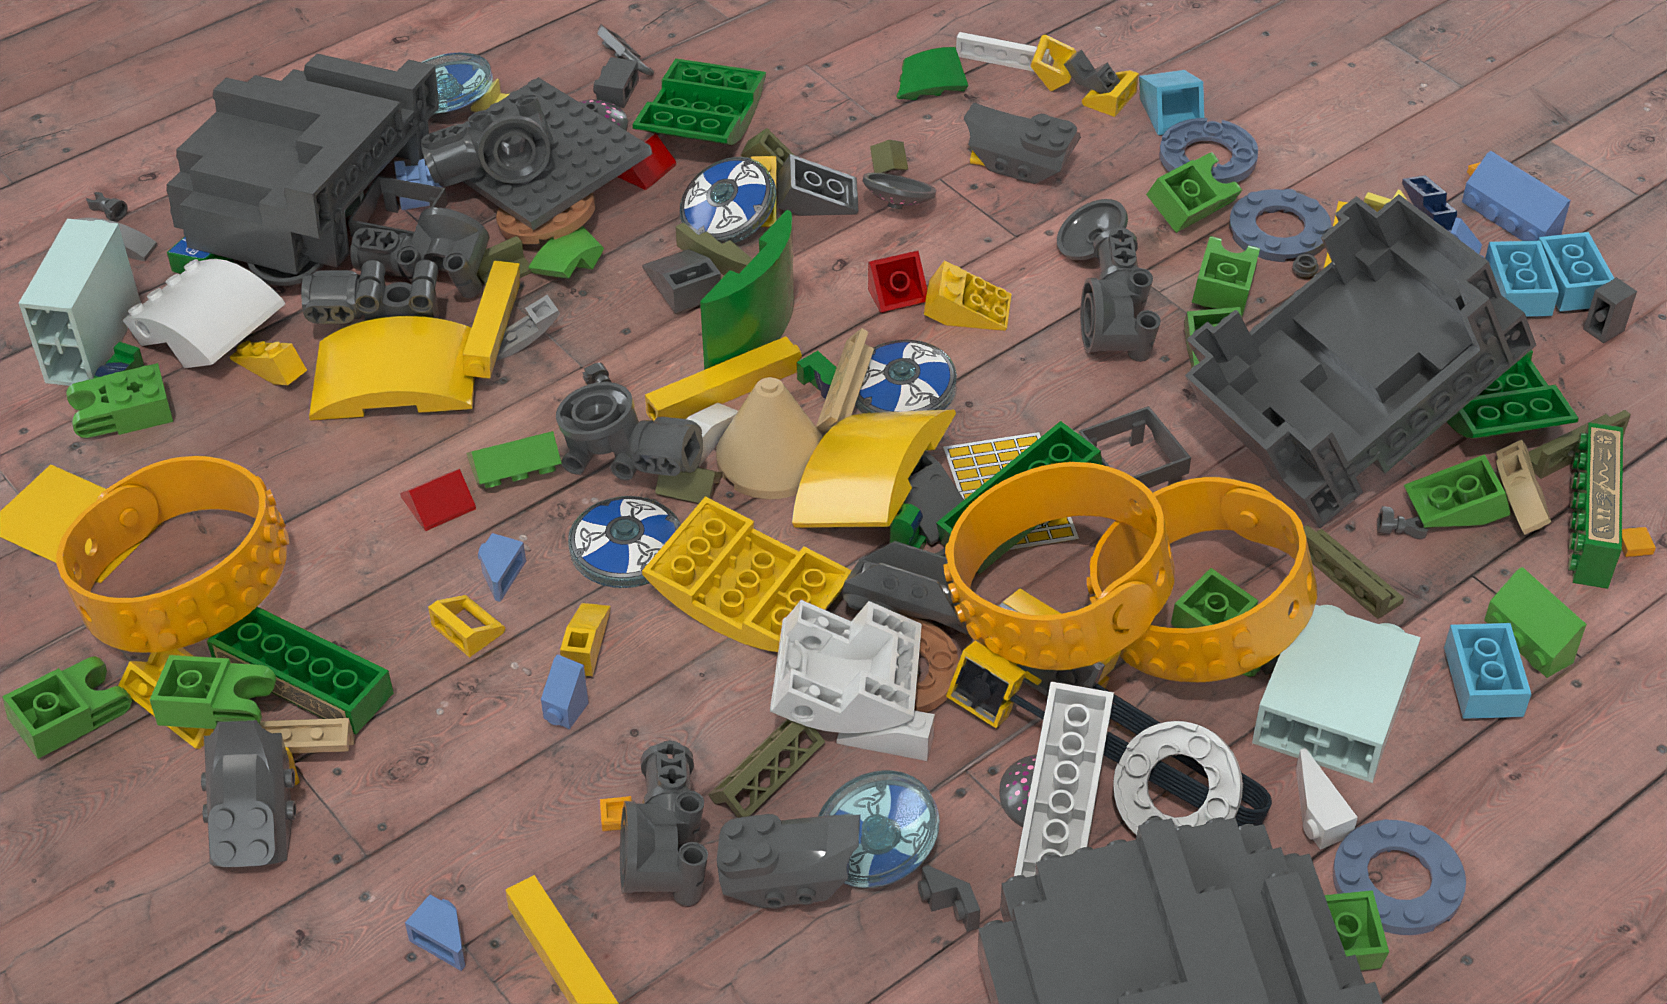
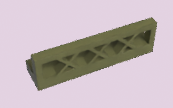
(1560, 451)
(1351, 574)
(757, 760)

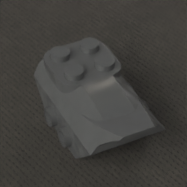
(1020, 145)
(905, 583)
(247, 795)
(786, 860)

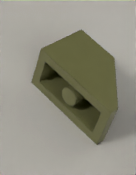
(767, 145)

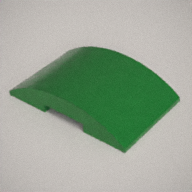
(703, 102)
(754, 304)
(1513, 404)

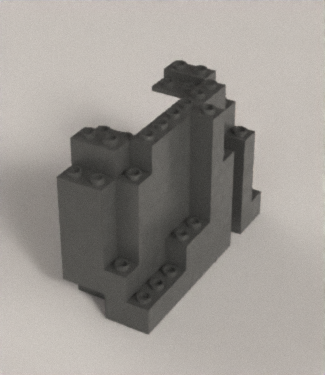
(292, 154)
(1360, 354)
(1170, 923)

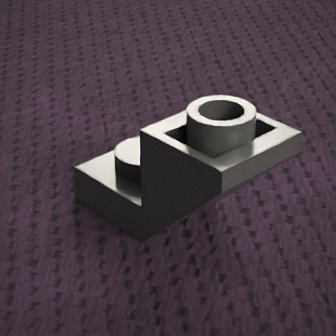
(1099, 79)
(947, 891)

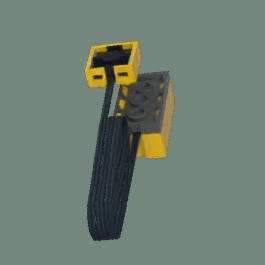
(988, 685)

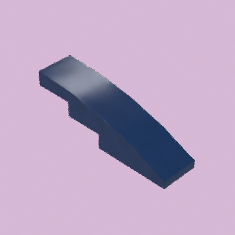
(1430, 200)

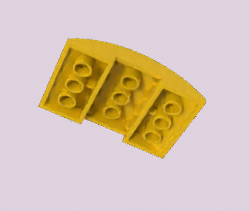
(392, 366)
(864, 468)
(740, 577)

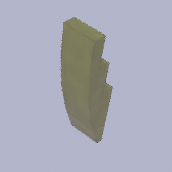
(724, 256)

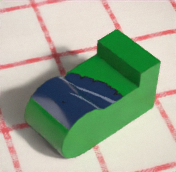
(125, 358)
(817, 371)
(906, 527)

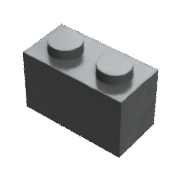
(617, 81)
(1610, 310)

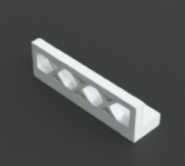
(997, 51)

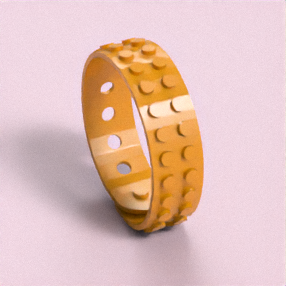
(1048, 494)
(193, 609)
(1240, 642)

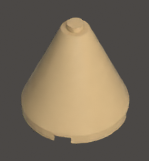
(767, 443)

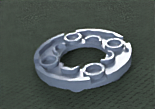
(1236, 139)
(1273, 248)
(1435, 854)

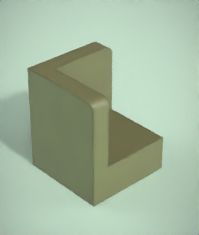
(889, 156)

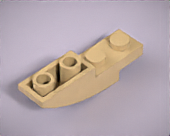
(1522, 487)

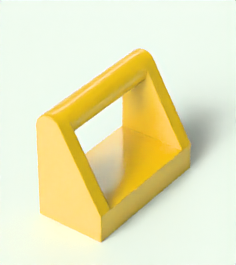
(1057, 74)
(1114, 101)
(468, 640)

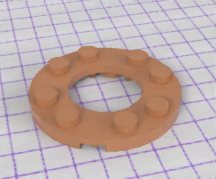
(557, 227)
(942, 662)

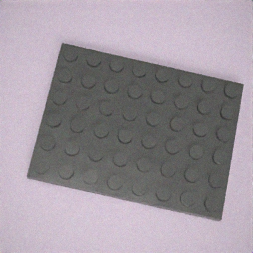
(583, 156)

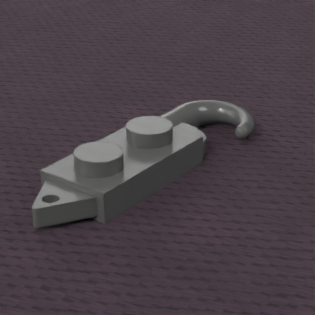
(622, 48)

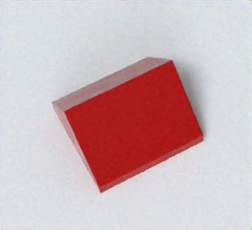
(651, 168)
(897, 281)
(439, 500)

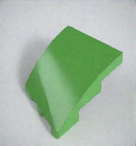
(564, 254)

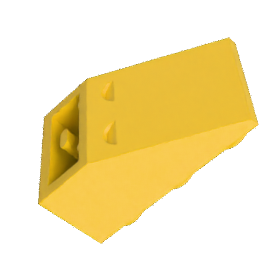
(966, 300)

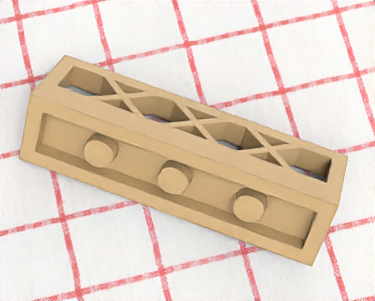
(846, 381)
(313, 734)

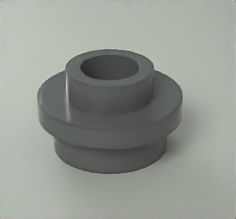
(1305, 265)

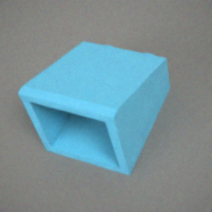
(1171, 98)

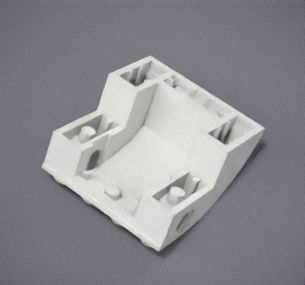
(204, 311)
(846, 671)

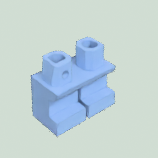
(417, 174)

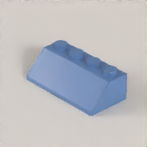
(1515, 199)

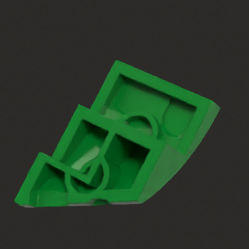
(931, 73)

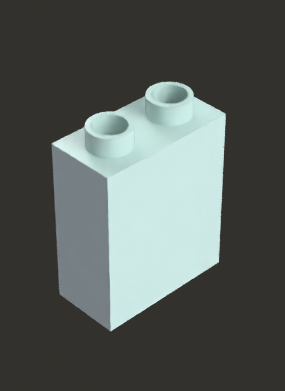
(79, 301)
(1337, 692)

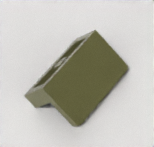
(507, 251)
(689, 486)

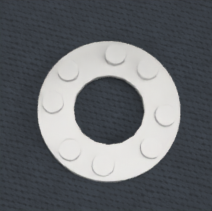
(1173, 739)

